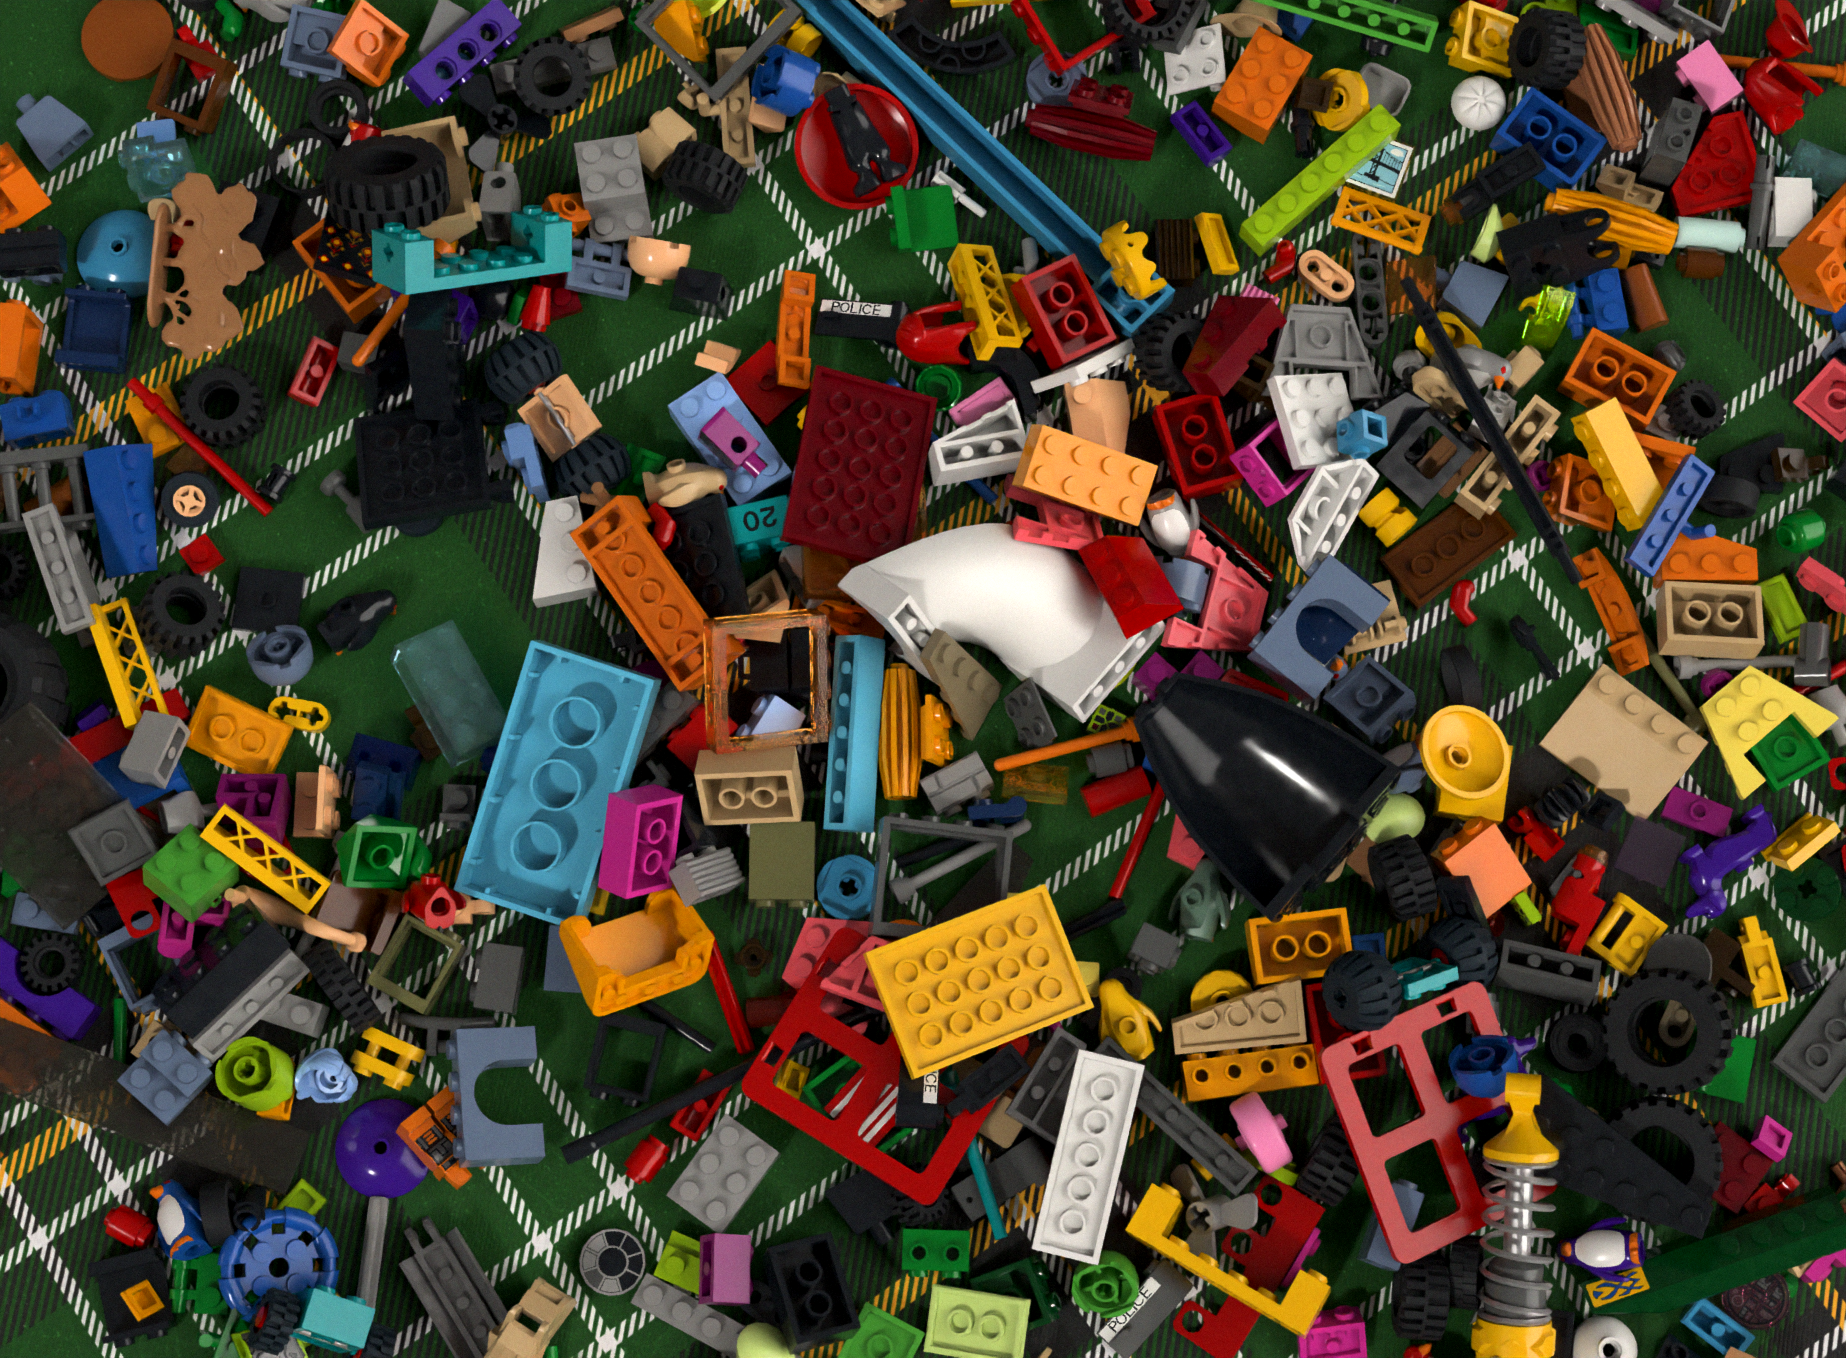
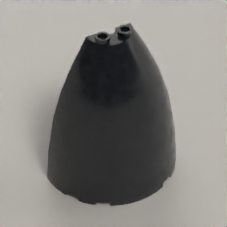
(1262, 785)

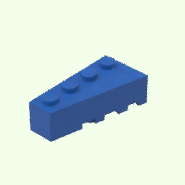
(124, 507)

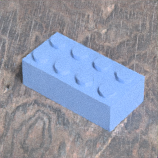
(694, 411)

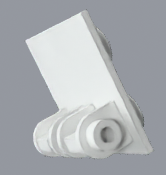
(1199, 63)

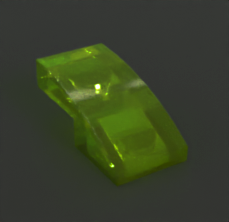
(1550, 318)

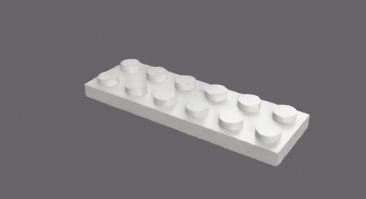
(1087, 1157)

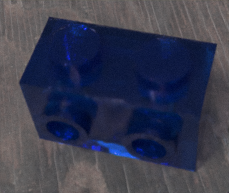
(386, 754)

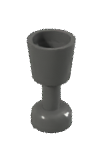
(334, 485)

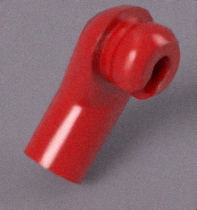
(1284, 262)
(664, 527)
(1460, 600)

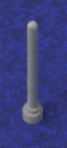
(1686, 666)
(905, 887)

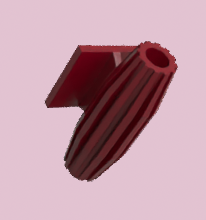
(1094, 123)

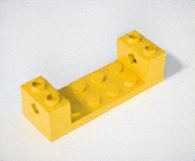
(1154, 1223)

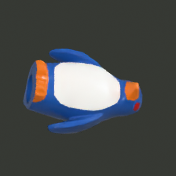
(179, 1222)

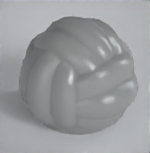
(1407, 364)

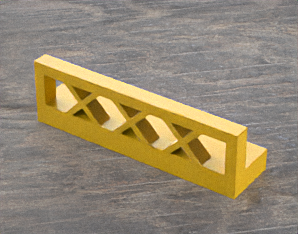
(975, 295)
(113, 662)
(261, 865)

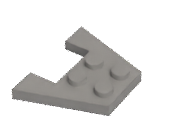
(1328, 341)

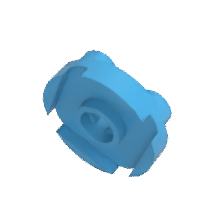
(831, 894)

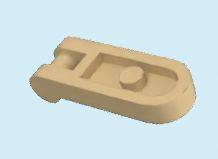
(1438, 390)

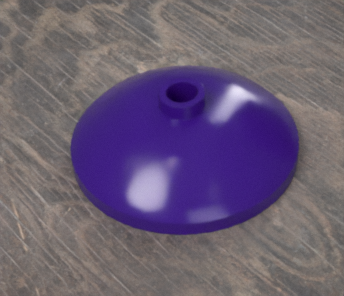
(356, 1155)

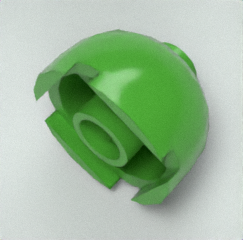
(1106, 1287)

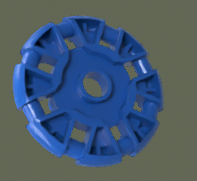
(272, 1246)

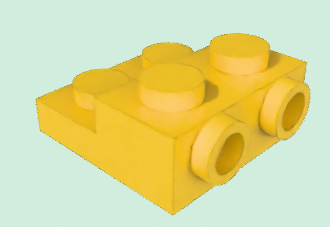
(1480, 39)

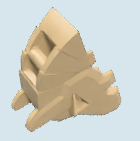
(542, 1304)

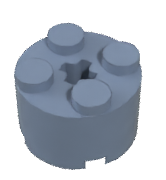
(1188, 582)

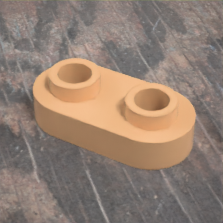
(1328, 274)

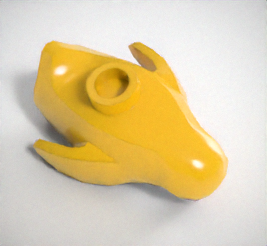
(1125, 1020)

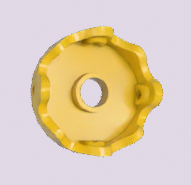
(1128, 263)

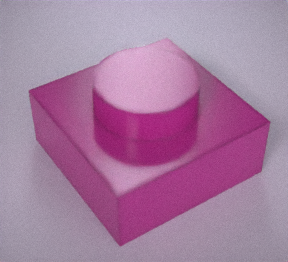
(1771, 1138)

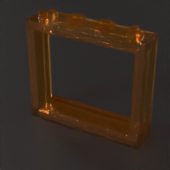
(716, 679)

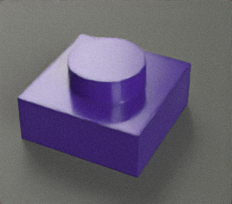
(93, 715)

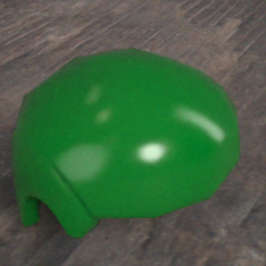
(942, 383)

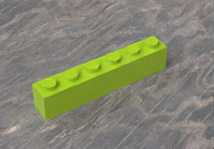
(1319, 180)

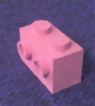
(1708, 78)

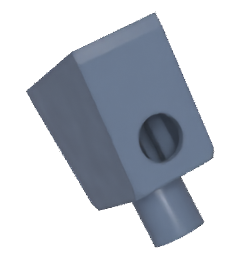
(51, 129)
(1469, 293)

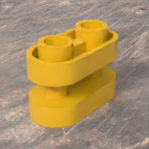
(395, 1075)

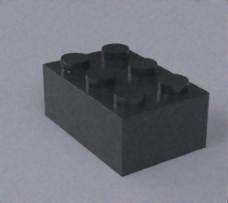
(810, 1293)

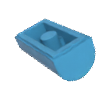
(1715, 1326)

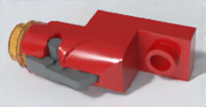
(1574, 896)

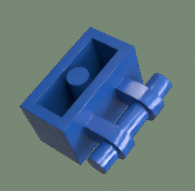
(1601, 305)

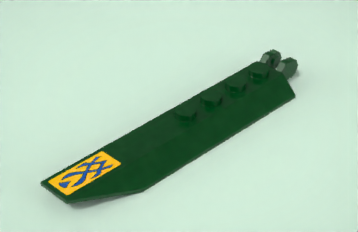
(1726, 1256)

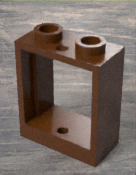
(216, 96)

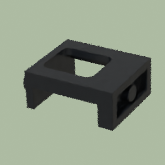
(1407, 476)

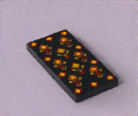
(344, 253)

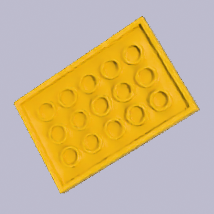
(978, 981)

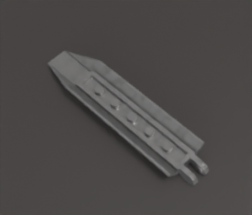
(453, 1290)

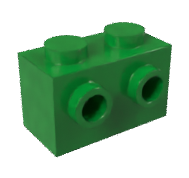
(935, 1251)

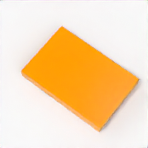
(237, 733)

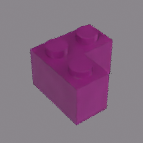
(1157, 668)
(259, 799)

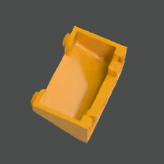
(637, 953)

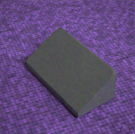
(444, 21)

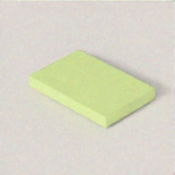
(976, 1323)

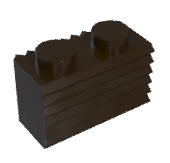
(1174, 251)

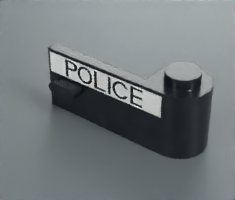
(861, 320)
(918, 1100)

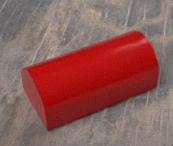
(314, 372)
(1115, 791)
(696, 1117)

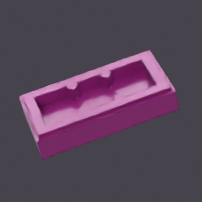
(1696, 812)

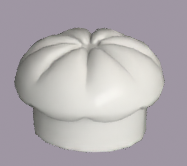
(1478, 103)

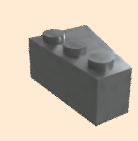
(1044, 1091)

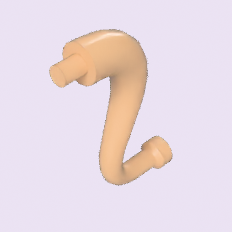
(290, 916)

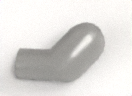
(1030, 257)

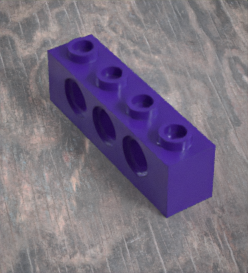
(493, 18)

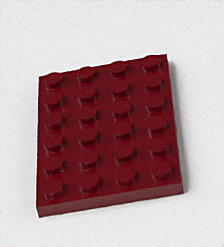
(858, 466)

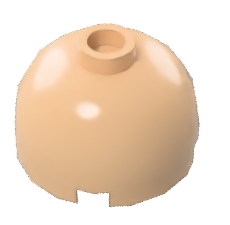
(656, 258)

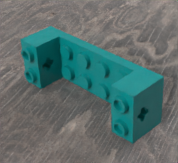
(407, 263)

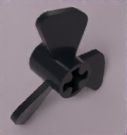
(479, 96)

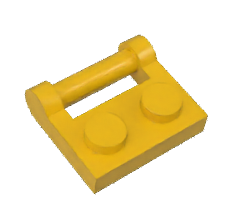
(1633, 942)

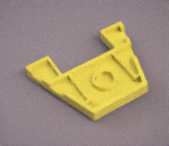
(1747, 712)

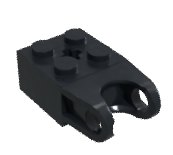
(1555, 250)

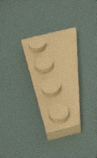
(1250, 1020)

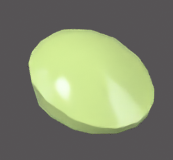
(1487, 242)
(1398, 817)
(762, 1341)

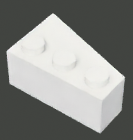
(980, 449)
(561, 567)

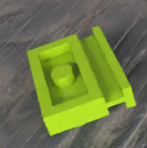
(680, 1262)

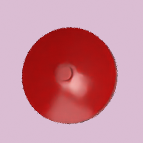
(822, 158)

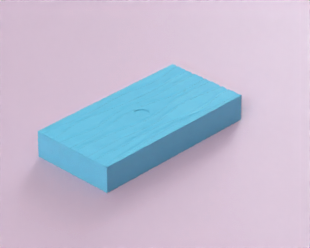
(546, 798)

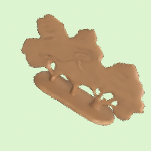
(210, 260)

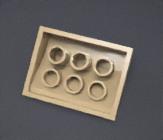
(1623, 742)

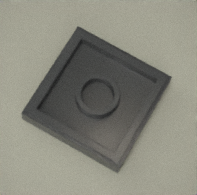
(113, 841)

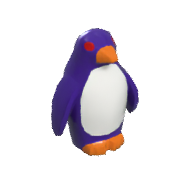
(1604, 1250)

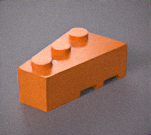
(1708, 562)

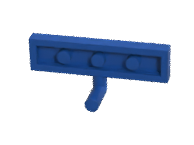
(1671, 516)

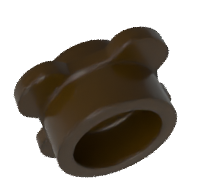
(753, 948)

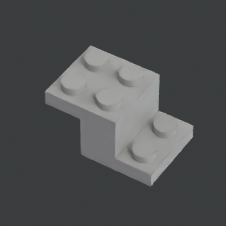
(613, 189)

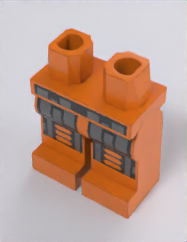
(431, 1138)

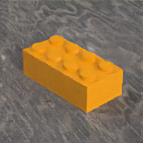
(1084, 475)

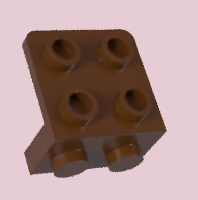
(362, 911)

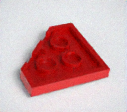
(1717, 169)

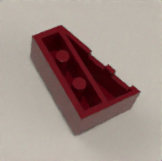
(1228, 341)

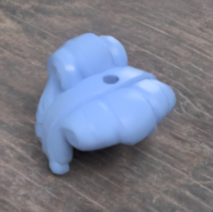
(315, 1077)

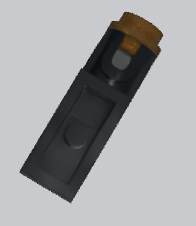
(1492, 185)

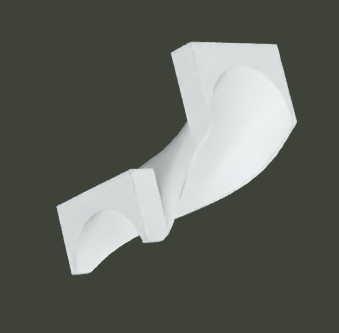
(1009, 596)

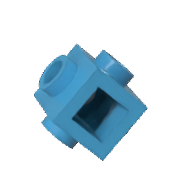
(1361, 434)

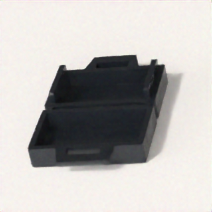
(774, 663)

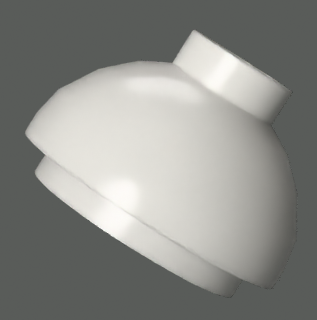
(1599, 1330)

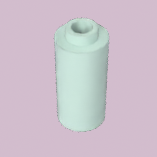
(1709, 233)

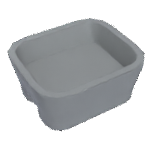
(1385, 87)

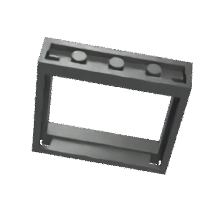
(740, 68)
(931, 826)

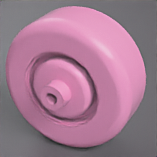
(1261, 1132)

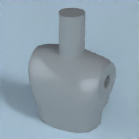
(1835, 702)
(184, 809)

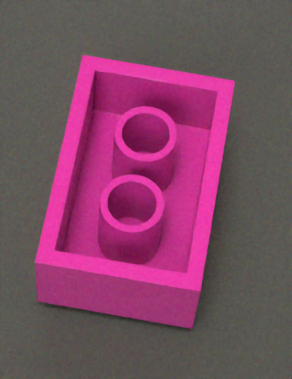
(640, 840)

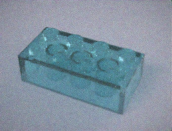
(450, 692)

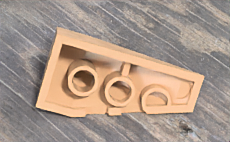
(1099, 412)

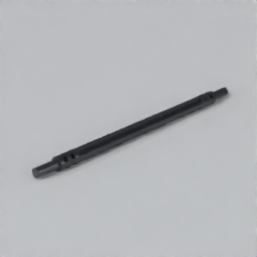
(1491, 430)

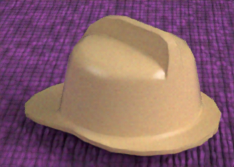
(1247, 18)

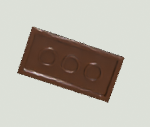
(1444, 552)

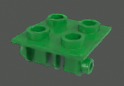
(1734, 1078)

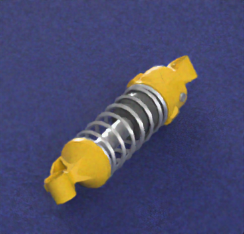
(1514, 1292)

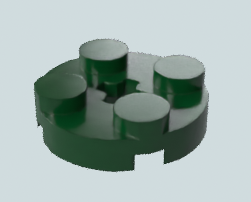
(1817, 905)

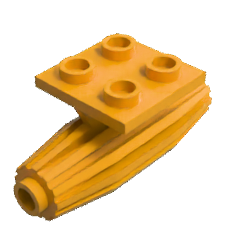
(1630, 226)
(910, 733)

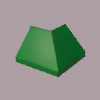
(376, 853)

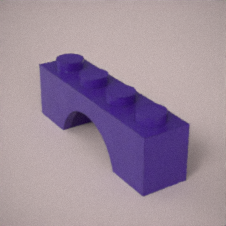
(67, 1011)

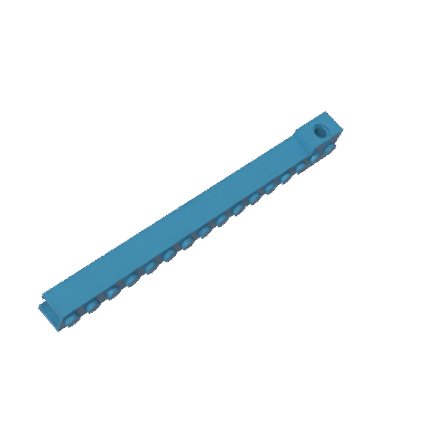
(980, 157)

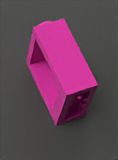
(1253, 466)

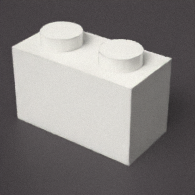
(1789, 209)

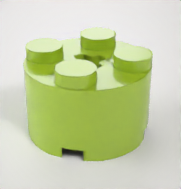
(255, 1074)

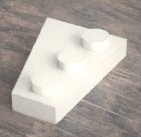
(1092, 364)

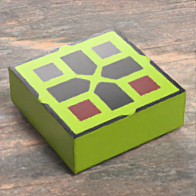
(1105, 719)
(1525, 909)

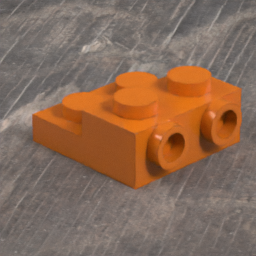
(368, 44)
(1578, 494)

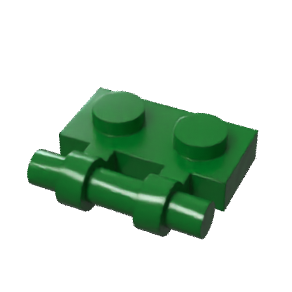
(207, 1293)

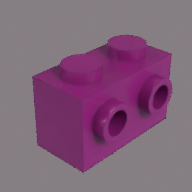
(725, 1269)

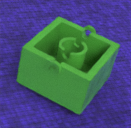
(190, 874)

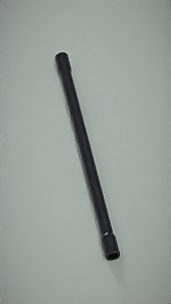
(592, 1142)

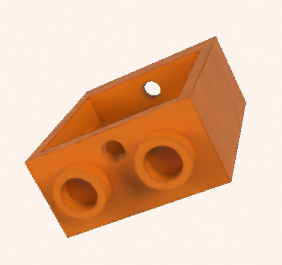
(19, 347)

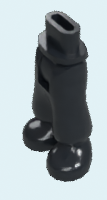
(861, 142)

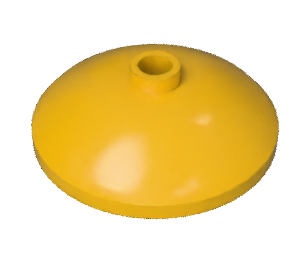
(1474, 742)

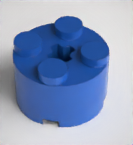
(785, 81)

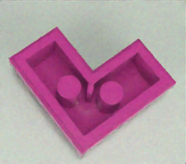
(177, 932)

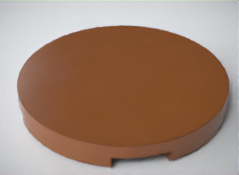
(127, 38)

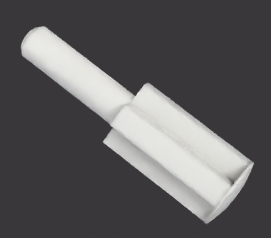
(958, 193)

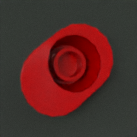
(1787, 33)

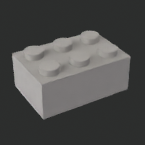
(723, 1174)

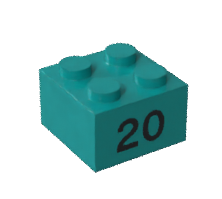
(758, 527)

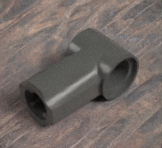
(1813, 664)

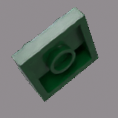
(1027, 1281)

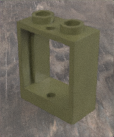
(391, 952)

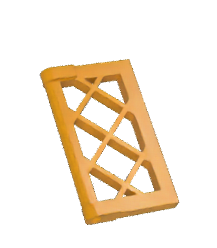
(1373, 204)

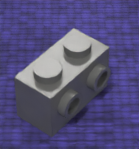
(1154, 950)
(498, 978)

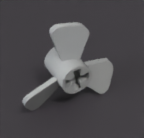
(1211, 1213)

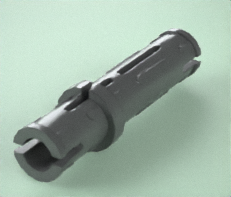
(1760, 202)

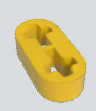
(301, 707)

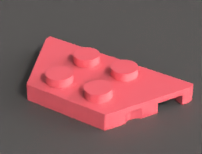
(853, 977)

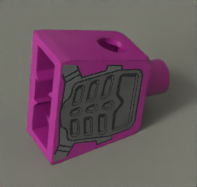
(722, 433)

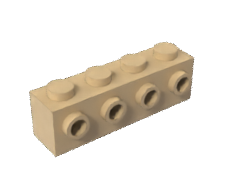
(1525, 433)

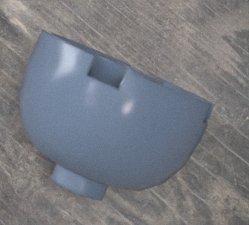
(281, 656)

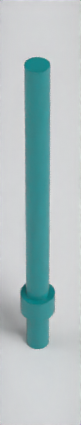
(951, 1080)

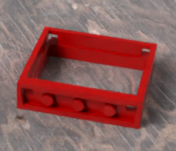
(1141, 10)

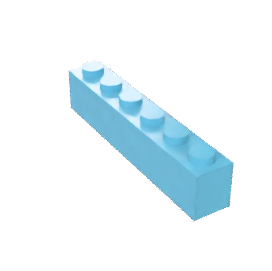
(854, 734)

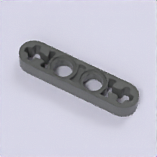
(1369, 288)

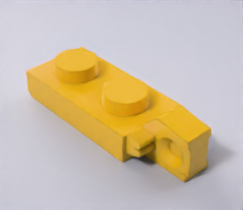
(1760, 964)

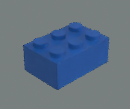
(1557, 136)

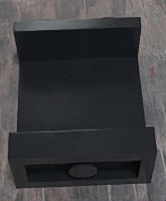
(118, 1275)

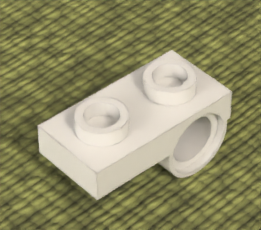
(1501, 407)

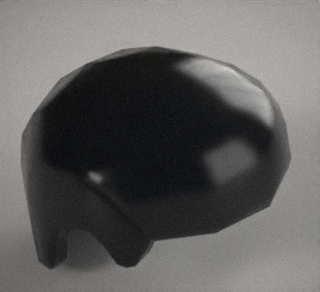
(492, 299)

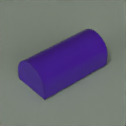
(1201, 134)

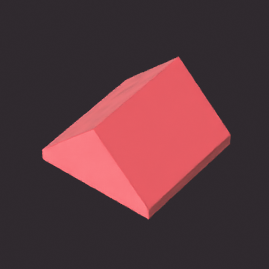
(1826, 398)

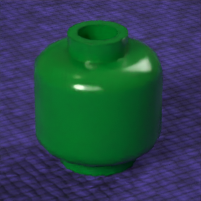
(1801, 531)

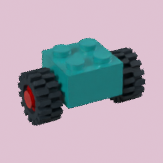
(321, 1320)

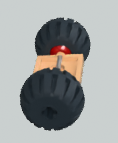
(556, 414)

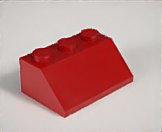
(1130, 582)

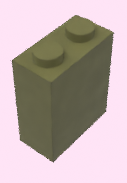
(782, 864)

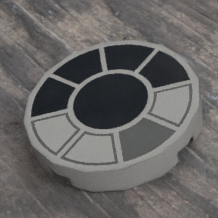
(612, 1262)

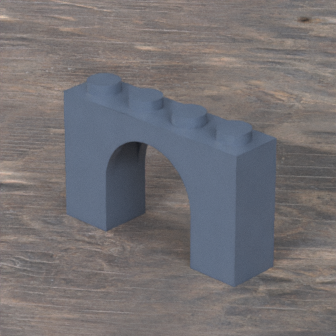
(1278, 649)
(478, 1138)

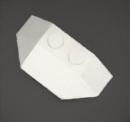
(1329, 508)

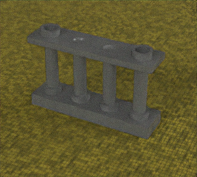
(40, 462)

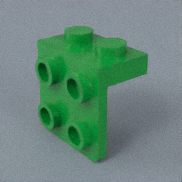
(922, 219)

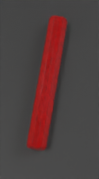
(729, 1002)

